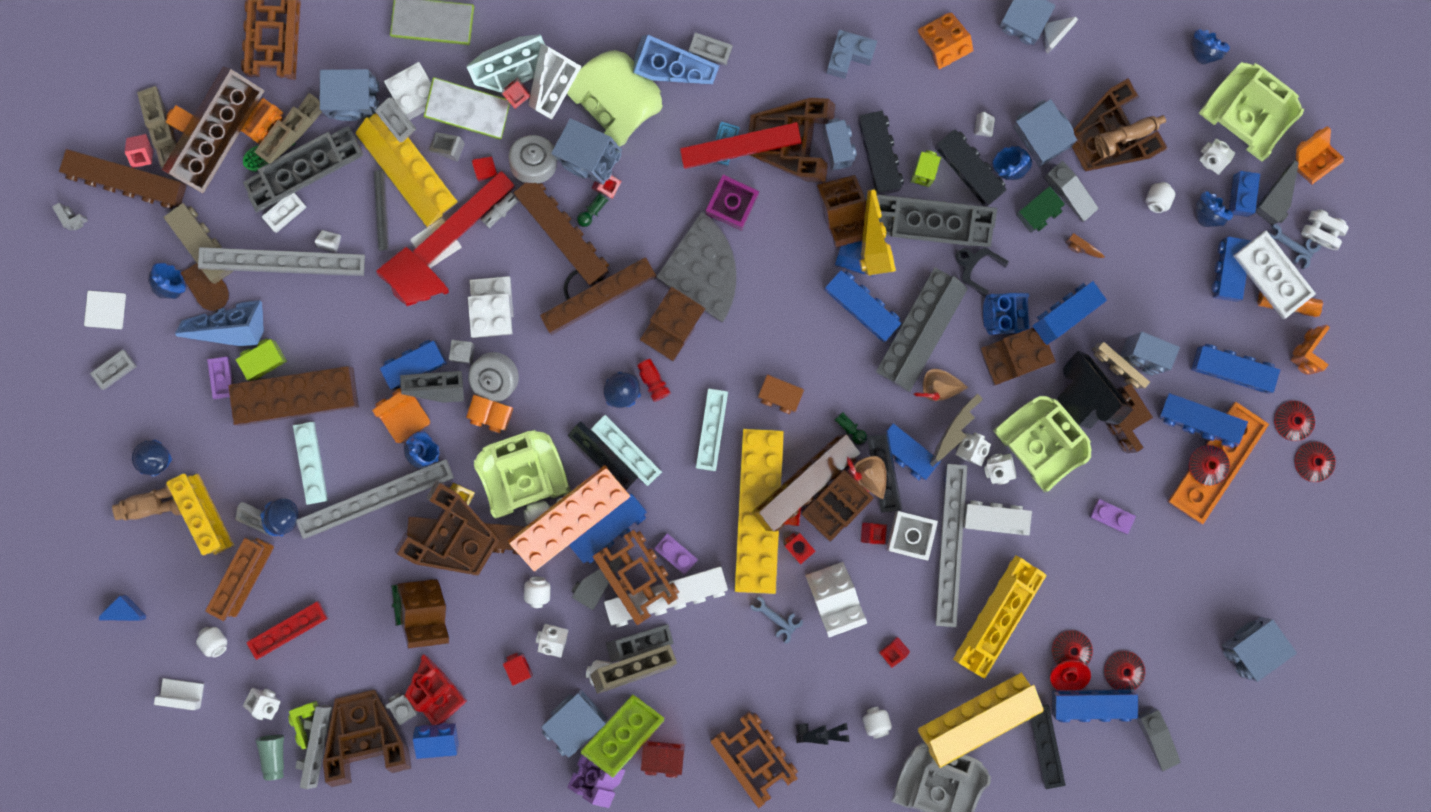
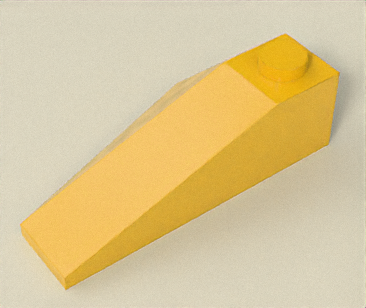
(875, 252)

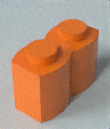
(489, 413)

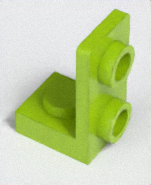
(296, 722)

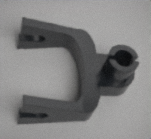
(970, 262)
(821, 734)

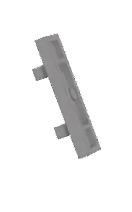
(312, 763)

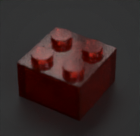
(662, 758)

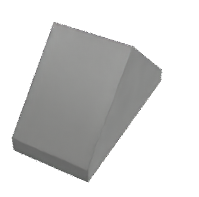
(447, 146)

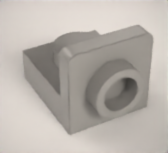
(67, 217)
(401, 708)

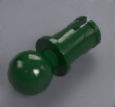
(585, 218)
(858, 436)

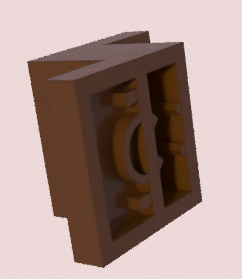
(843, 209)
(672, 324)
(1016, 356)
(1140, 415)
(837, 505)
(423, 613)

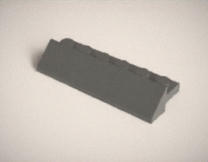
(302, 167)
(937, 220)
(922, 329)

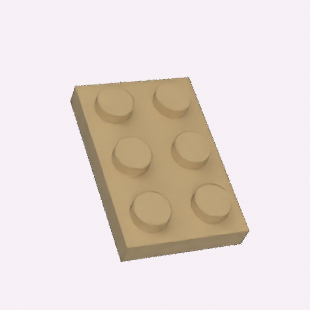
(1119, 365)

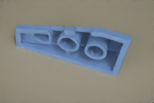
(665, 62)
(233, 327)

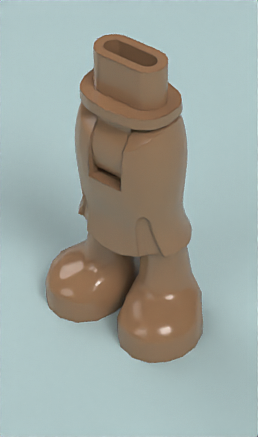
(1106, 142)
(145, 504)

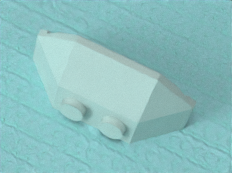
(506, 62)

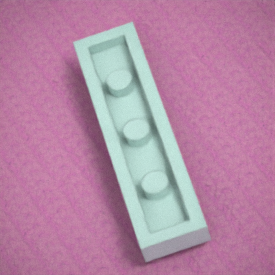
(712, 430)
(626, 450)
(310, 463)

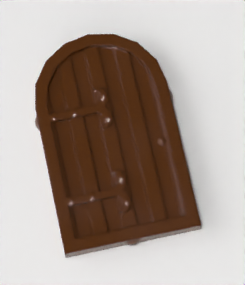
(208, 295)

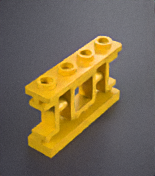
(200, 514)

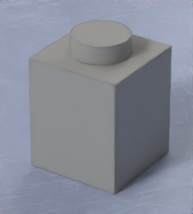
(461, 351)

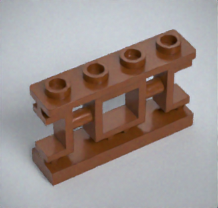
(287, 39)
(239, 578)
(623, 585)
(741, 768)

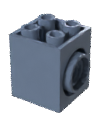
(348, 94)
(1044, 132)
(586, 152)
(1258, 649)
(573, 723)

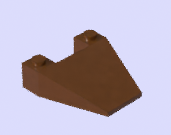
(1107, 117)
(795, 158)
(456, 539)
(361, 731)

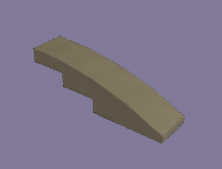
(155, 120)
(289, 130)
(953, 433)

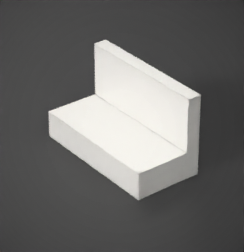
(180, 694)

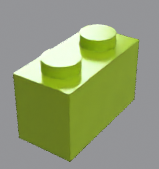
(925, 168)
(261, 359)

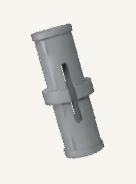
(499, 210)

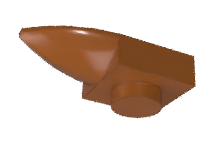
(1078, 245)

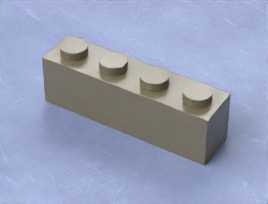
(194, 235)
(633, 669)

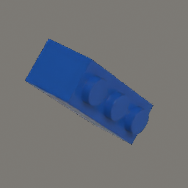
(1230, 275)
(419, 361)
(910, 453)

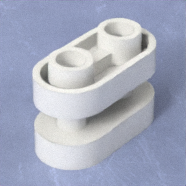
(1320, 219)

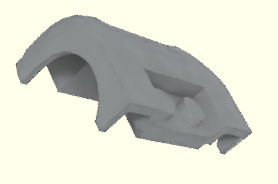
(942, 789)

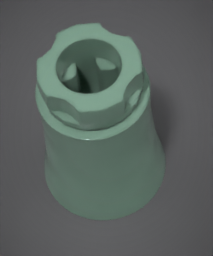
(271, 756)

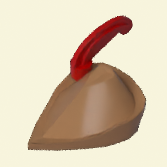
(940, 385)
(870, 474)

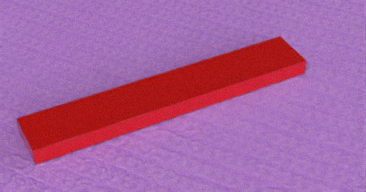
(740, 145)
(464, 218)

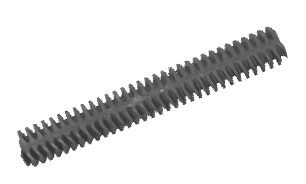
(380, 207)

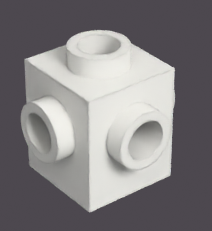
(1216, 155)
(973, 448)
(1000, 468)
(552, 640)
(262, 703)

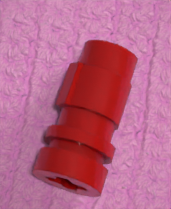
(651, 377)

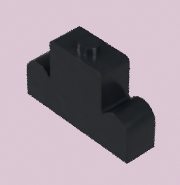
(1091, 394)

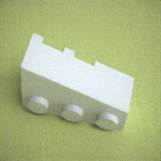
(551, 81)
(996, 518)

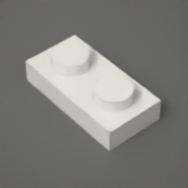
(284, 212)

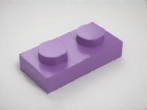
(220, 377)
(1112, 516)
(676, 554)

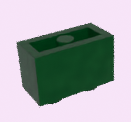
(1040, 209)

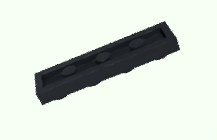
(880, 446)
(602, 454)
(1047, 749)

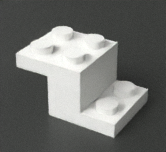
(490, 307)
(836, 599)

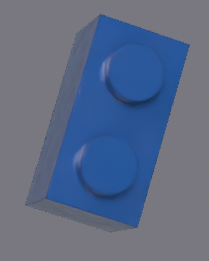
(1244, 193)
(435, 740)

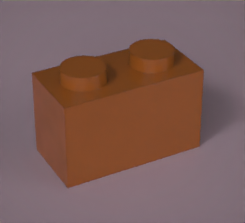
(780, 394)

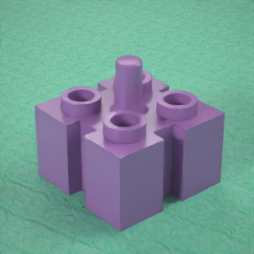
(594, 783)

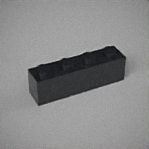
(879, 152)
(970, 168)

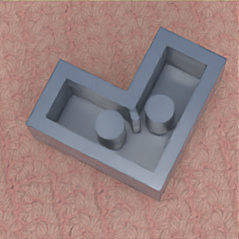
(848, 48)

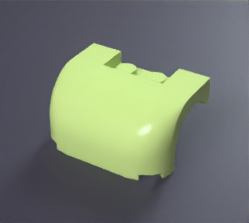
(615, 94)
(1254, 107)
(1045, 440)
(521, 472)

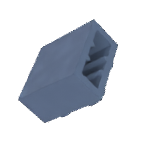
(1027, 19)
(838, 144)

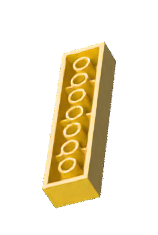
(758, 480)

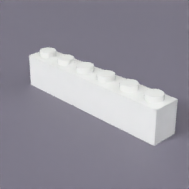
(691, 588)

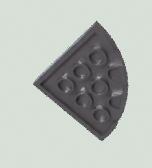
(703, 268)

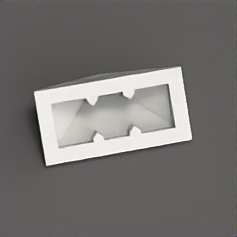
(1056, 30)

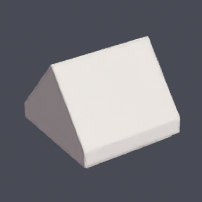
(984, 125)
(328, 241)

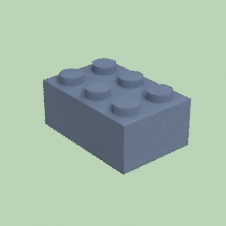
(1149, 353)

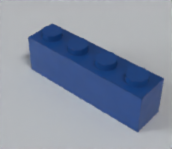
(862, 306)
(1068, 313)
(1236, 369)
(1203, 420)
(608, 528)
(1094, 704)

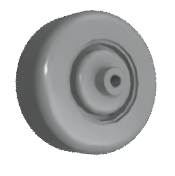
(532, 159)
(493, 376)

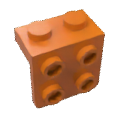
(946, 39)
(262, 120)
(1317, 156)
(1304, 358)
(401, 415)

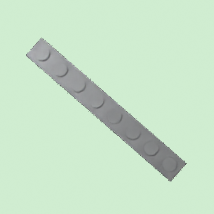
(281, 261)
(374, 499)
(951, 545)

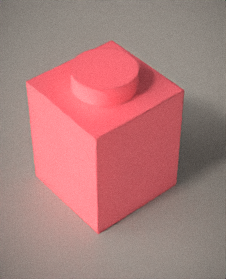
(139, 151)

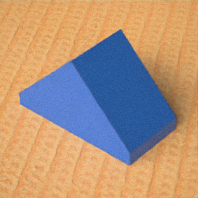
(123, 610)

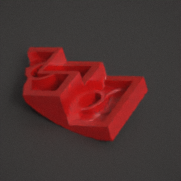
(411, 278)
(433, 693)

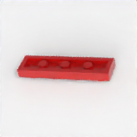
(287, 630)

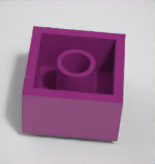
(732, 202)

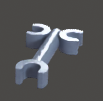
(1305, 251)
(788, 627)

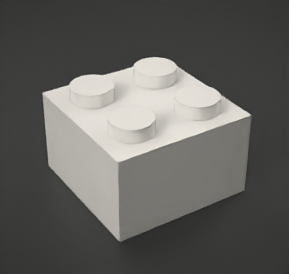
(410, 90)
(912, 535)

